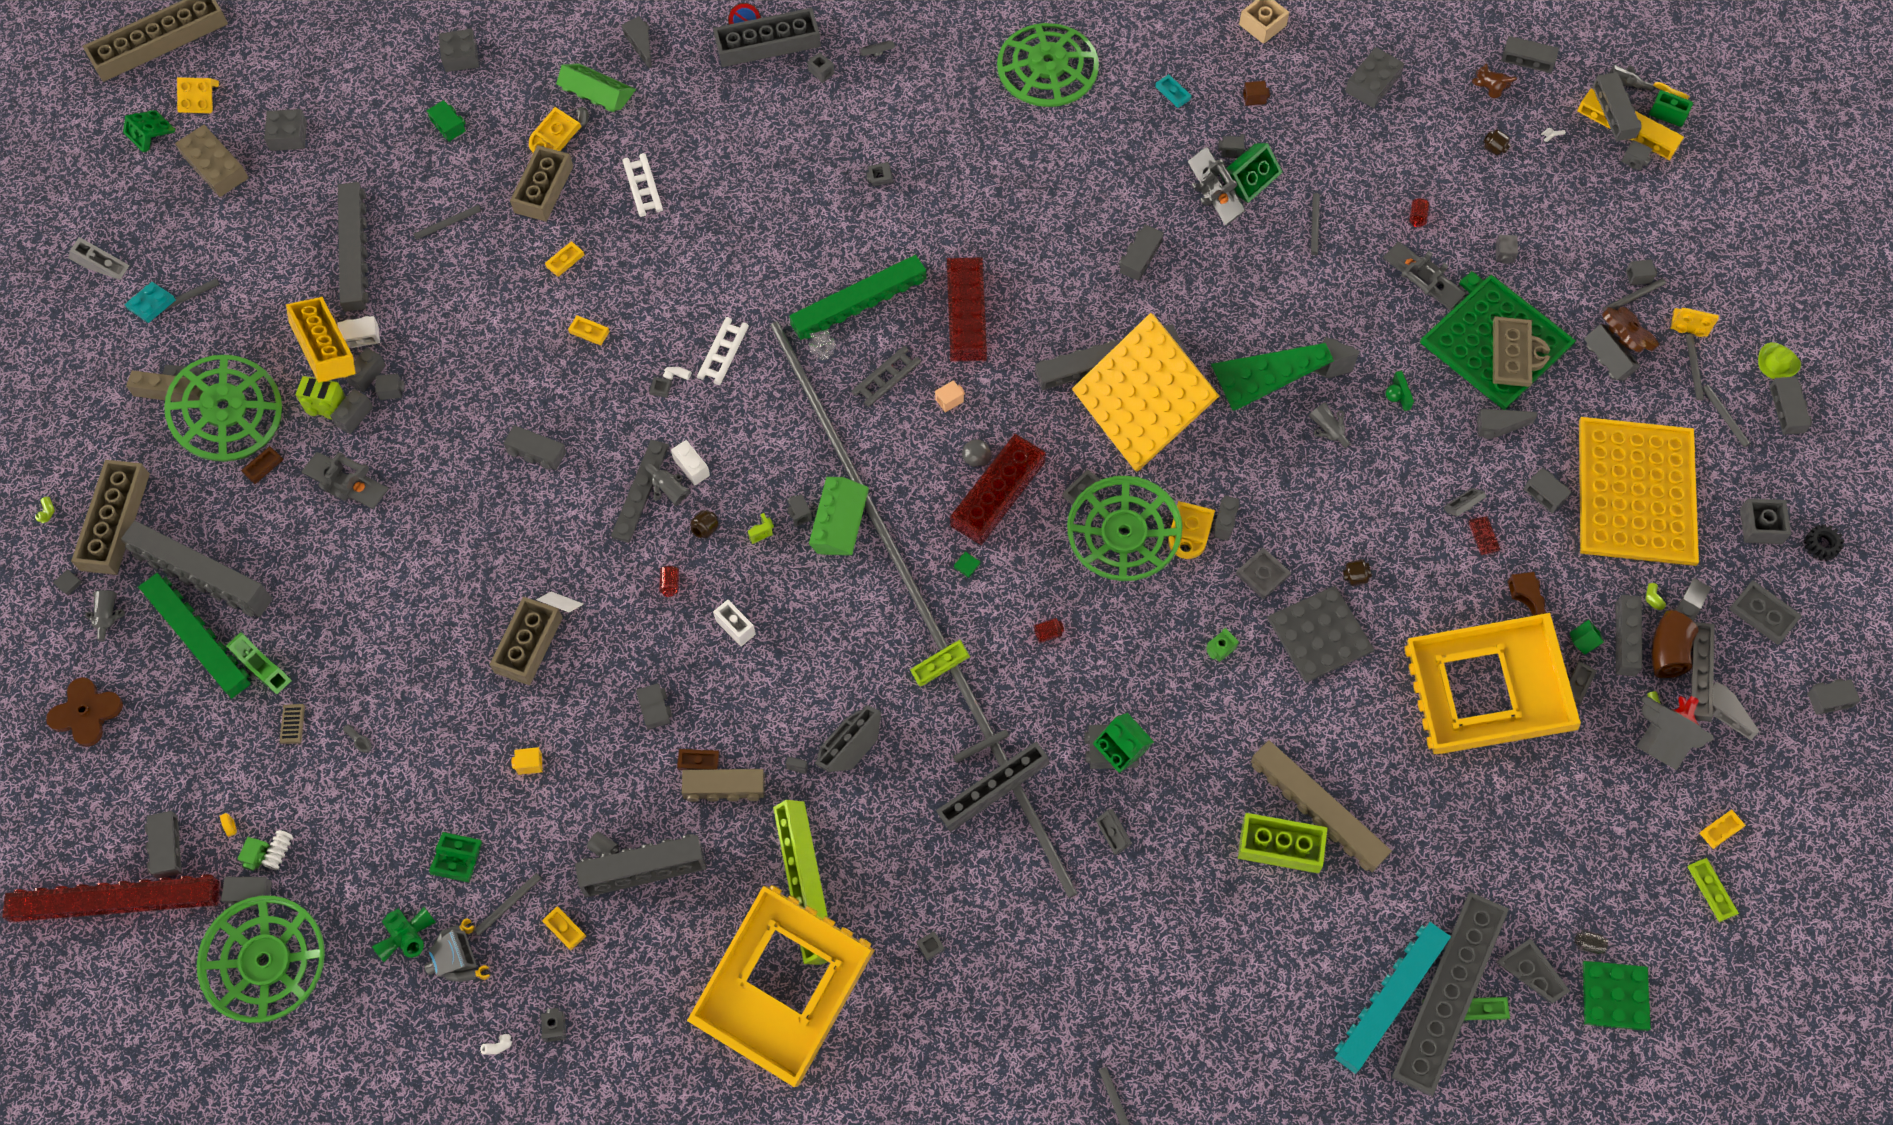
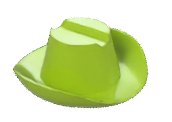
(1778, 361)

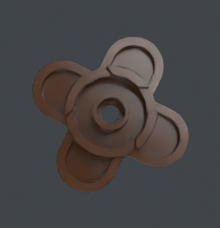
(1629, 330)
(84, 712)

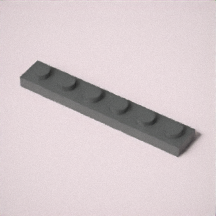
(639, 492)
(1703, 671)

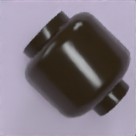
(1496, 142)
(704, 524)
(1357, 572)

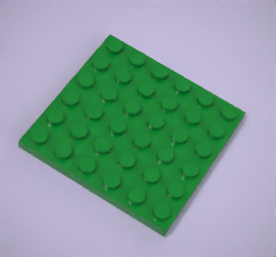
(1466, 338)

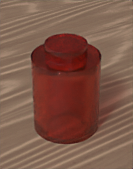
(1419, 212)
(669, 581)
(1048, 630)

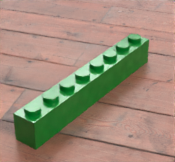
(858, 297)
(193, 634)

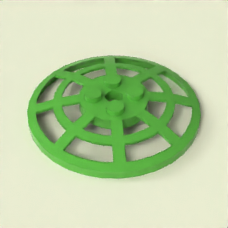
(1050, 69)
(223, 417)
(1124, 519)
(249, 958)

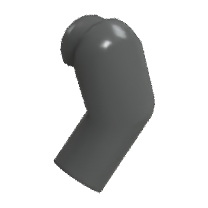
(582, 116)

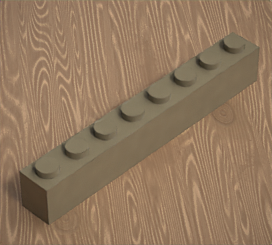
(1321, 806)

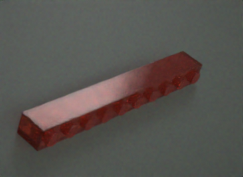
(111, 899)

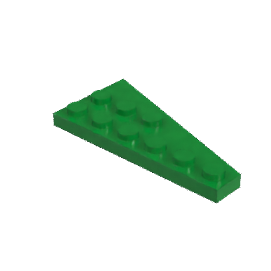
(1257, 376)

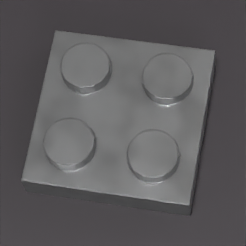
(1263, 573)

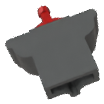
(1672, 731)

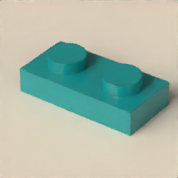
(1173, 91)

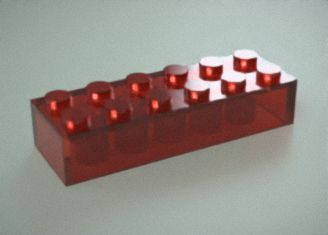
(966, 309)
(997, 489)

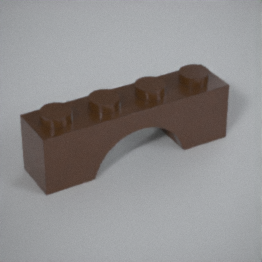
(1525, 589)

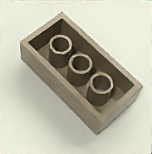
(211, 160)
(541, 183)
(526, 641)

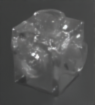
(819, 339)

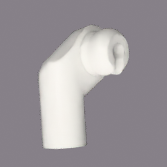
(678, 371)
(504, 1044)

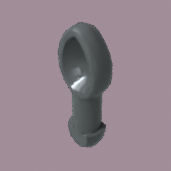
(361, 742)

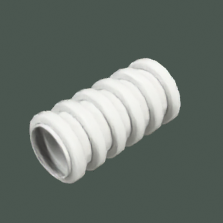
(277, 850)

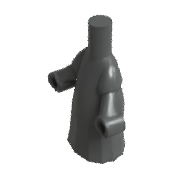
(1630, 78)
(1333, 429)
(668, 484)
(103, 610)

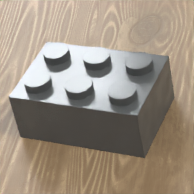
(1374, 77)

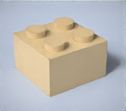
(1264, 19)

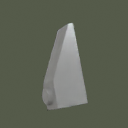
(97, 259)
(1731, 712)

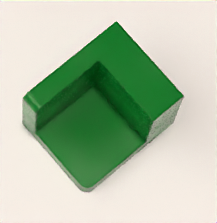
(1586, 637)

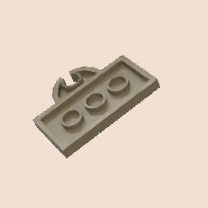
(1516, 352)

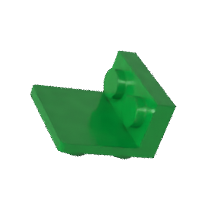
(143, 126)

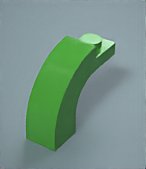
(258, 663)

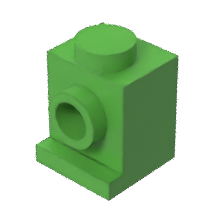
(1220, 652)
(253, 853)

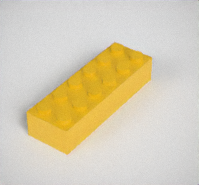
(320, 339)

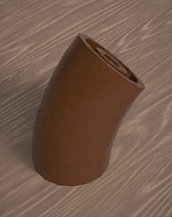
(1673, 645)

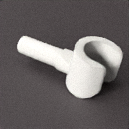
(1550, 133)

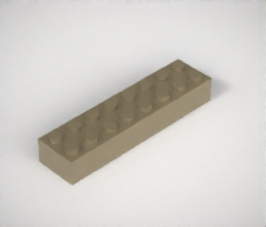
(153, 36)

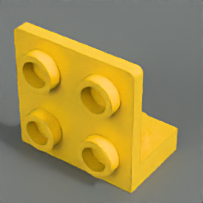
(195, 95)
(1693, 321)

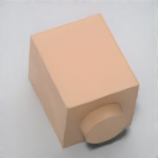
(949, 396)

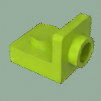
(761, 531)

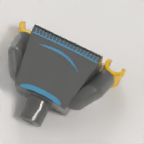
(452, 955)

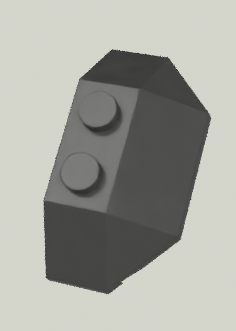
(850, 741)

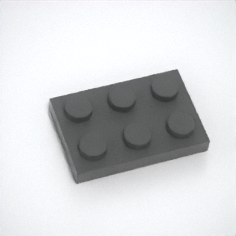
(1765, 612)

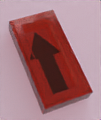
(1484, 535)

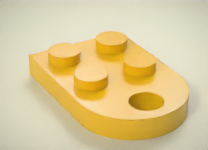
(554, 131)
(1195, 529)

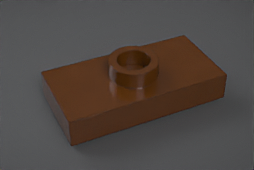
(262, 465)

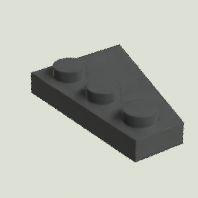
(1535, 971)

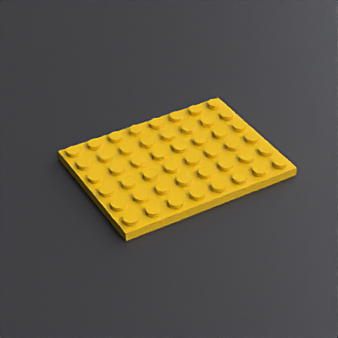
(1638, 491)

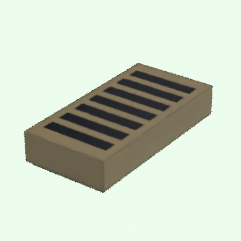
(292, 724)

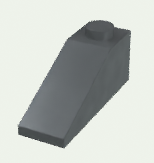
(638, 36)
(1496, 423)
(1693, 599)

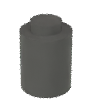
(601, 844)

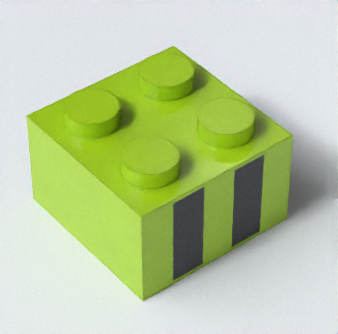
(319, 397)

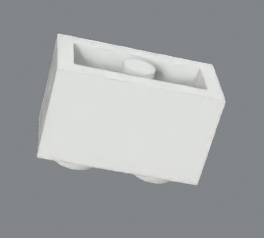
(360, 331)
(690, 462)
(734, 623)

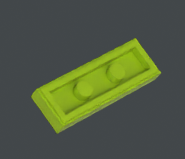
(940, 663)
(1713, 890)

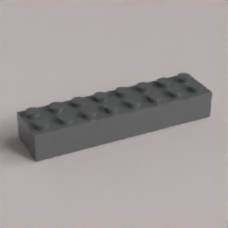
(196, 569)

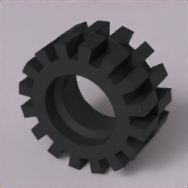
(1814, 547)

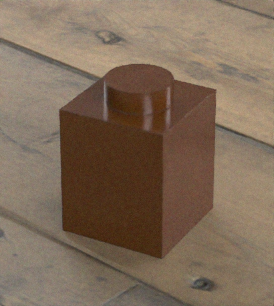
(1255, 93)

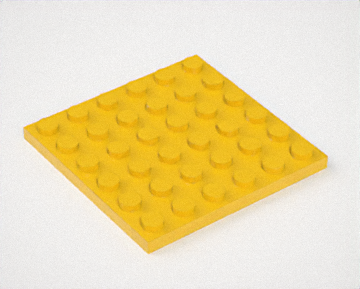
(1145, 392)

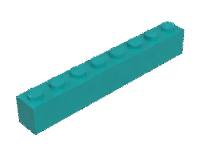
(1392, 997)

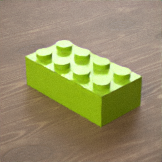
(1282, 843)

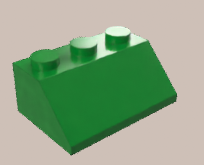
(1254, 171)

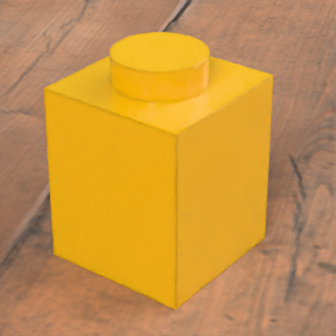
(527, 761)

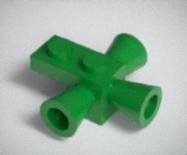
(403, 934)

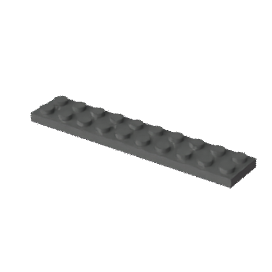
(1450, 994)

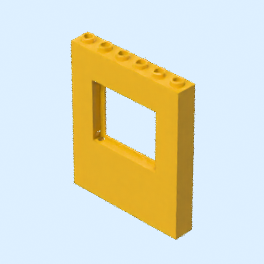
(1531, 671)
(757, 1022)

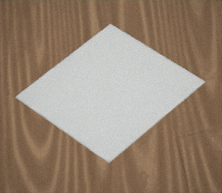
(560, 601)

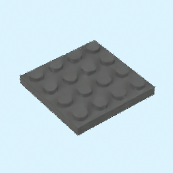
(1320, 634)

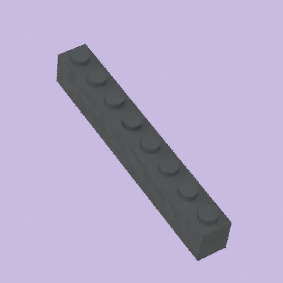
(351, 247)
(1078, 364)

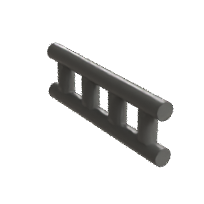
(887, 365)

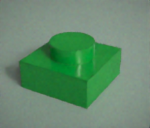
(1470, 282)

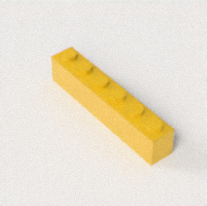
(1652, 134)

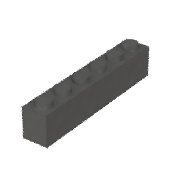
(993, 786)

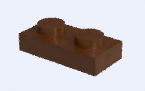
(698, 759)

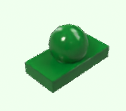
(1400, 391)

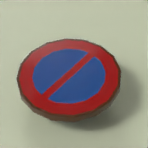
(743, 12)

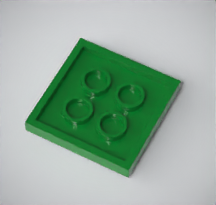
(1616, 995)

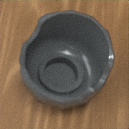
(976, 453)

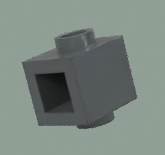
(1637, 155)

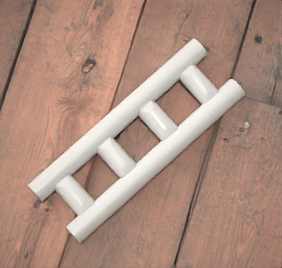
(633, 180)
(719, 341)

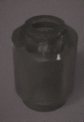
(1591, 942)

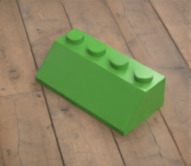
(594, 86)
(838, 516)

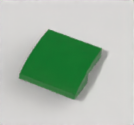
(455, 857)

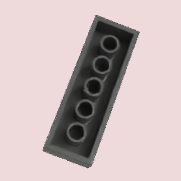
(767, 37)
(640, 865)

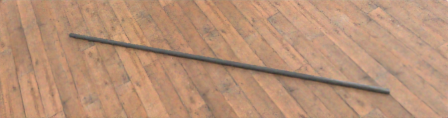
(923, 609)

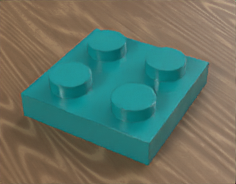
(150, 302)

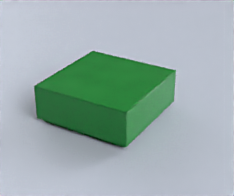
(967, 564)

